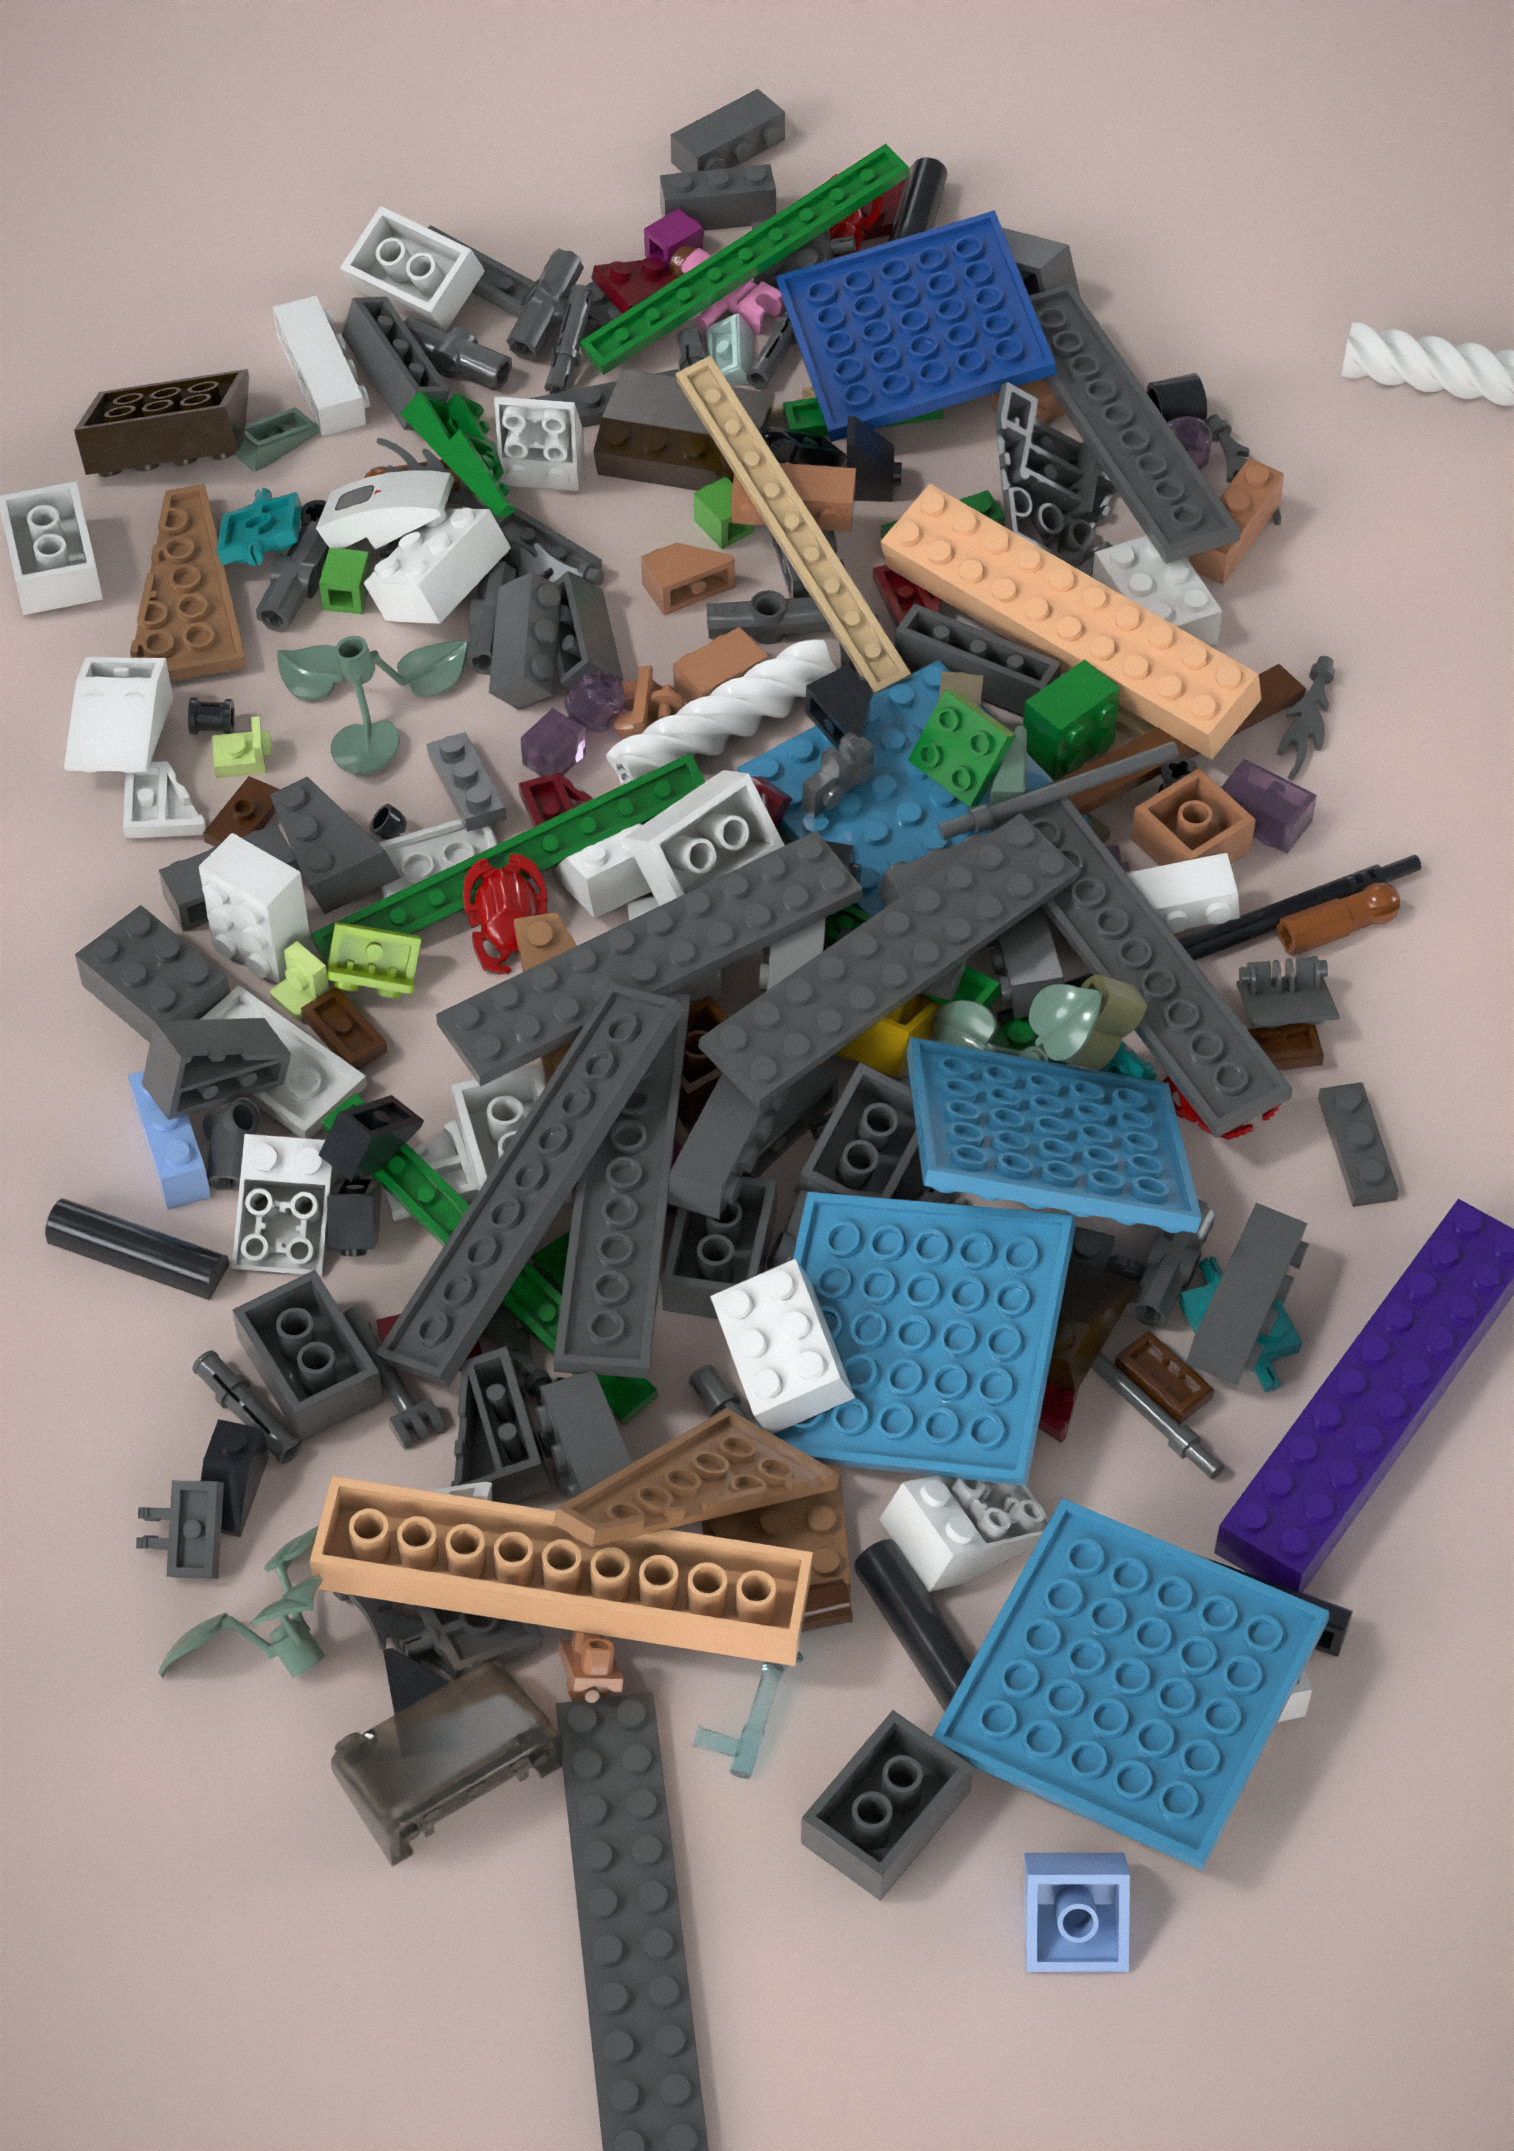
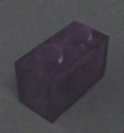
(1277, 804)

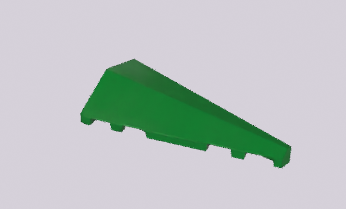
(462, 443)

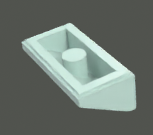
(731, 348)

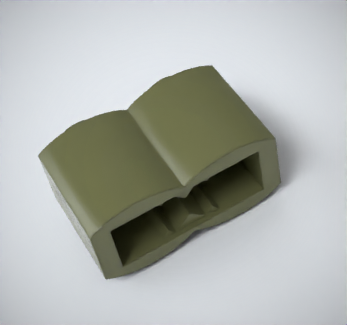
(1118, 1016)

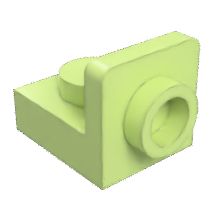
(242, 752)
(303, 983)

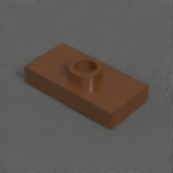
(244, 813)
(1290, 1045)
(1164, 1377)

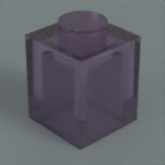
(553, 744)

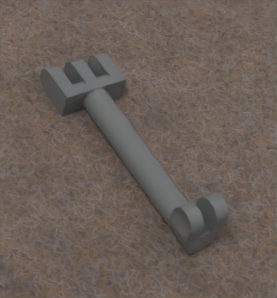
(409, 1412)

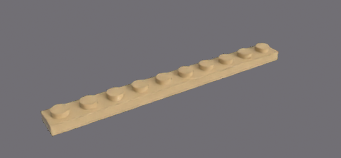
(792, 525)

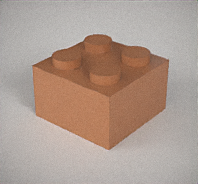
(1192, 822)

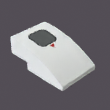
(383, 507)

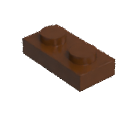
(344, 1028)

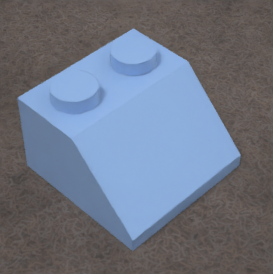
(1076, 1912)

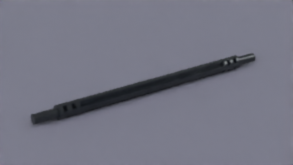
(1266, 918)

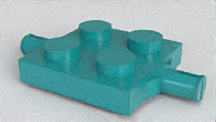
(259, 528)
(1281, 1342)

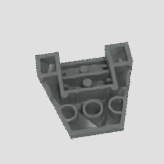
(1048, 480)

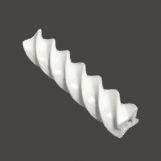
(1430, 364)
(730, 709)

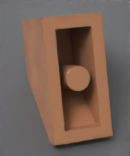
(685, 575)

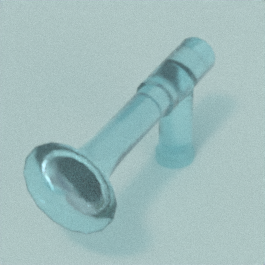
(747, 1747)

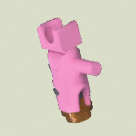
(748, 300)

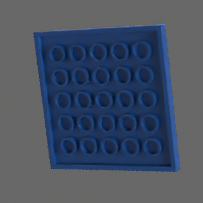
(915, 325)

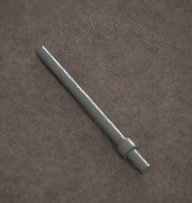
(983, 816)
(1181, 1438)

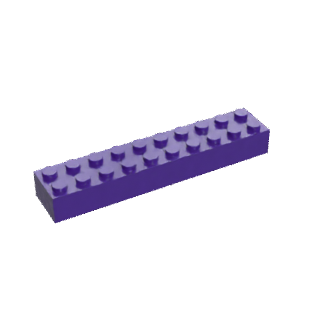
(1372, 1401)

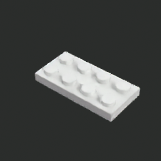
(315, 1076)

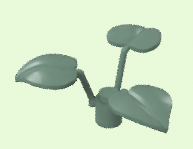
(368, 747)
(1058, 1014)
(291, 1639)

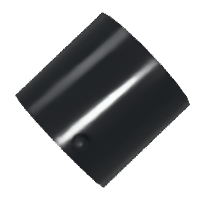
(1179, 397)

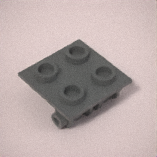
(1289, 998)

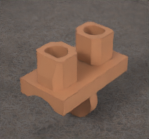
(648, 703)
(590, 1667)

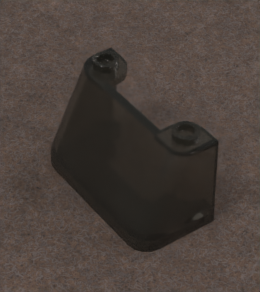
(444, 1755)

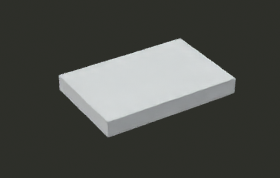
(432, 851)

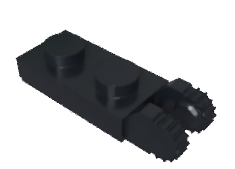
(801, 446)

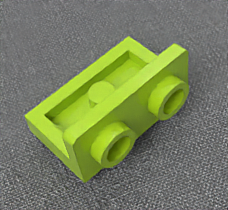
(372, 959)

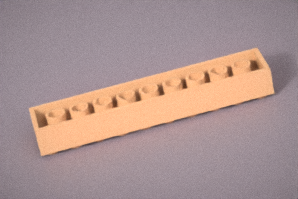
(1071, 618)
(528, 1570)

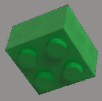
(1071, 720)

